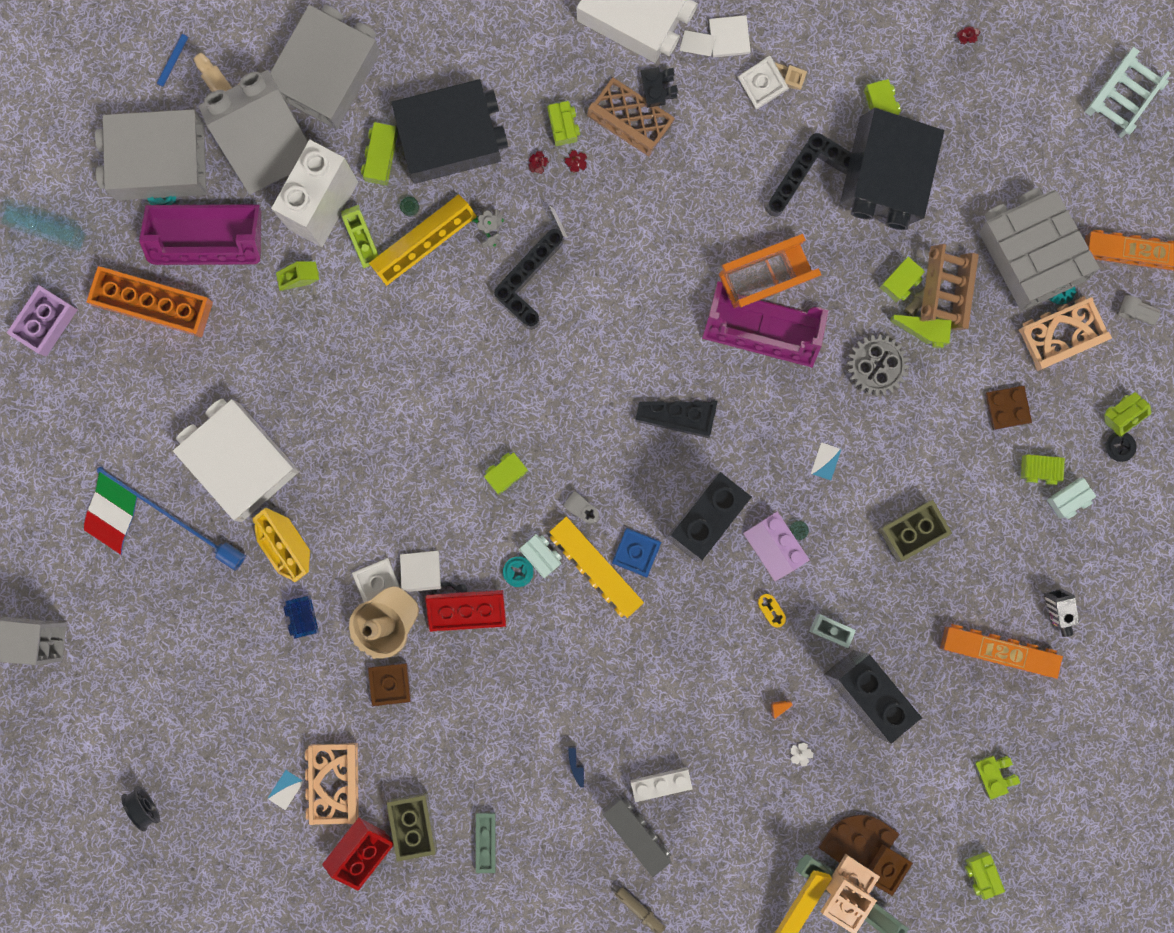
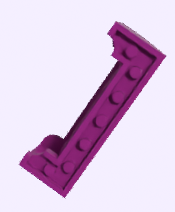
(766, 328)

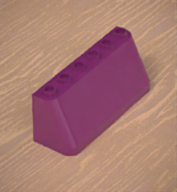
(201, 234)

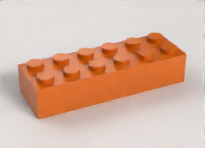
(149, 301)

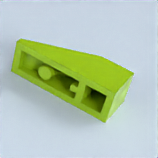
(360, 234)
(930, 332)

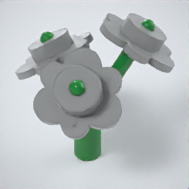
(487, 223)

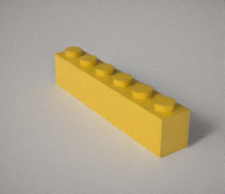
(422, 239)
(597, 568)

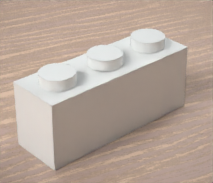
(661, 784)

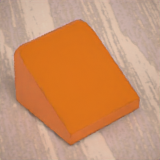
(780, 707)

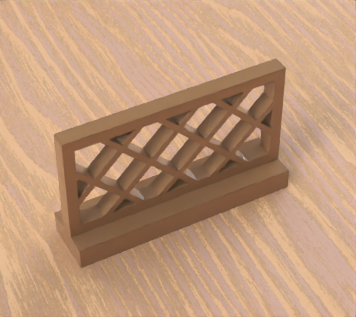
(622, 129)

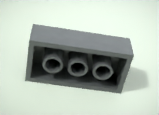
(636, 835)

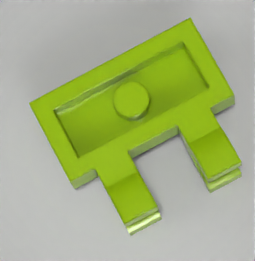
(992, 778)

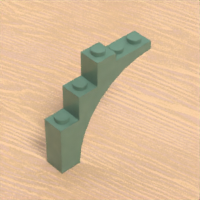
(877, 917)

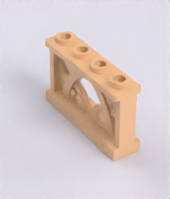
(1090, 337)
(351, 804)

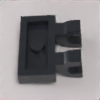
(653, 87)

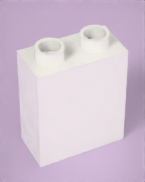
(638, 24)
(315, 193)
(234, 459)

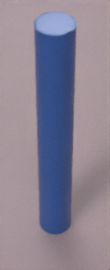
(172, 60)

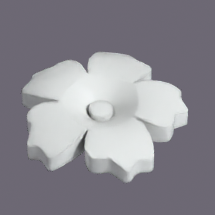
(801, 754)

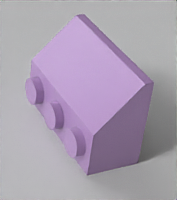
(776, 546)

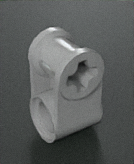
(579, 506)

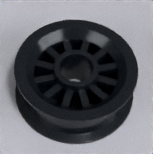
(140, 808)

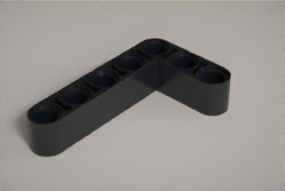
(803, 168)
(526, 276)

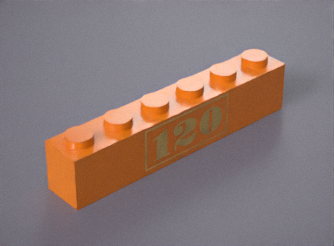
(1131, 250)
(1001, 652)

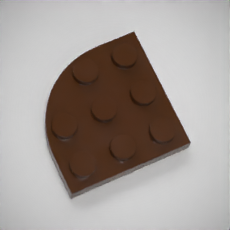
(857, 837)

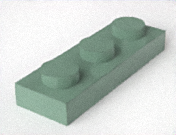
(485, 842)

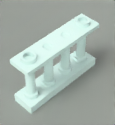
(1119, 76)

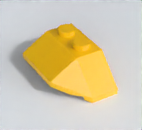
(282, 544)

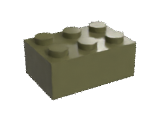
(915, 531)
(412, 827)

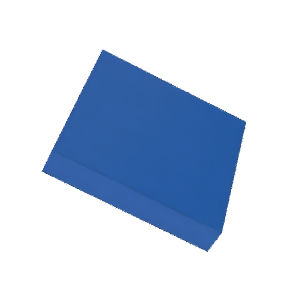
(636, 552)

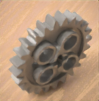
(891, 374)

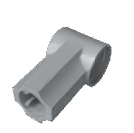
(1133, 308)

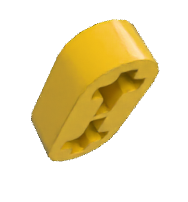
(775, 607)

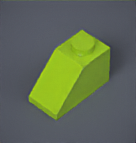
(297, 275)

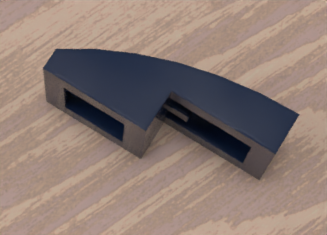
(578, 771)

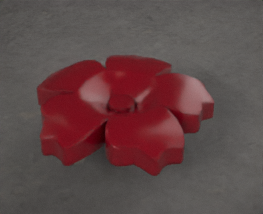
(969, 35)
(576, 161)
(537, 162)

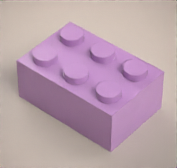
(42, 321)

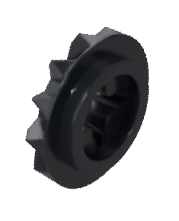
(1125, 454)

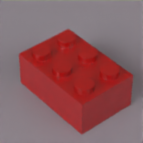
(358, 854)

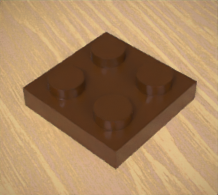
(1008, 407)
(389, 684)
(891, 869)

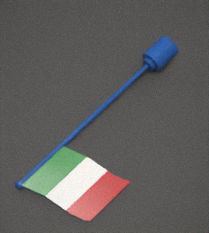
(113, 512)

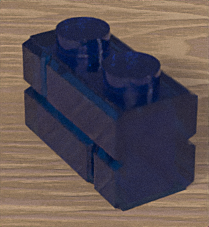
(301, 617)

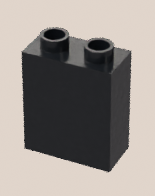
(449, 130)
(891, 168)
(708, 517)
(873, 696)

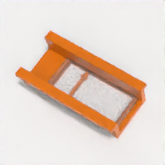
(767, 272)

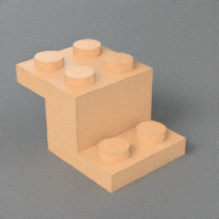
(850, 894)

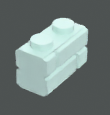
(1071, 498)
(540, 555)
(832, 630)

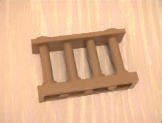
(964, 287)

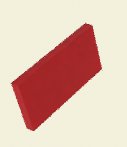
(466, 610)

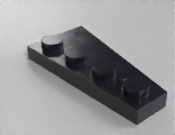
(680, 416)

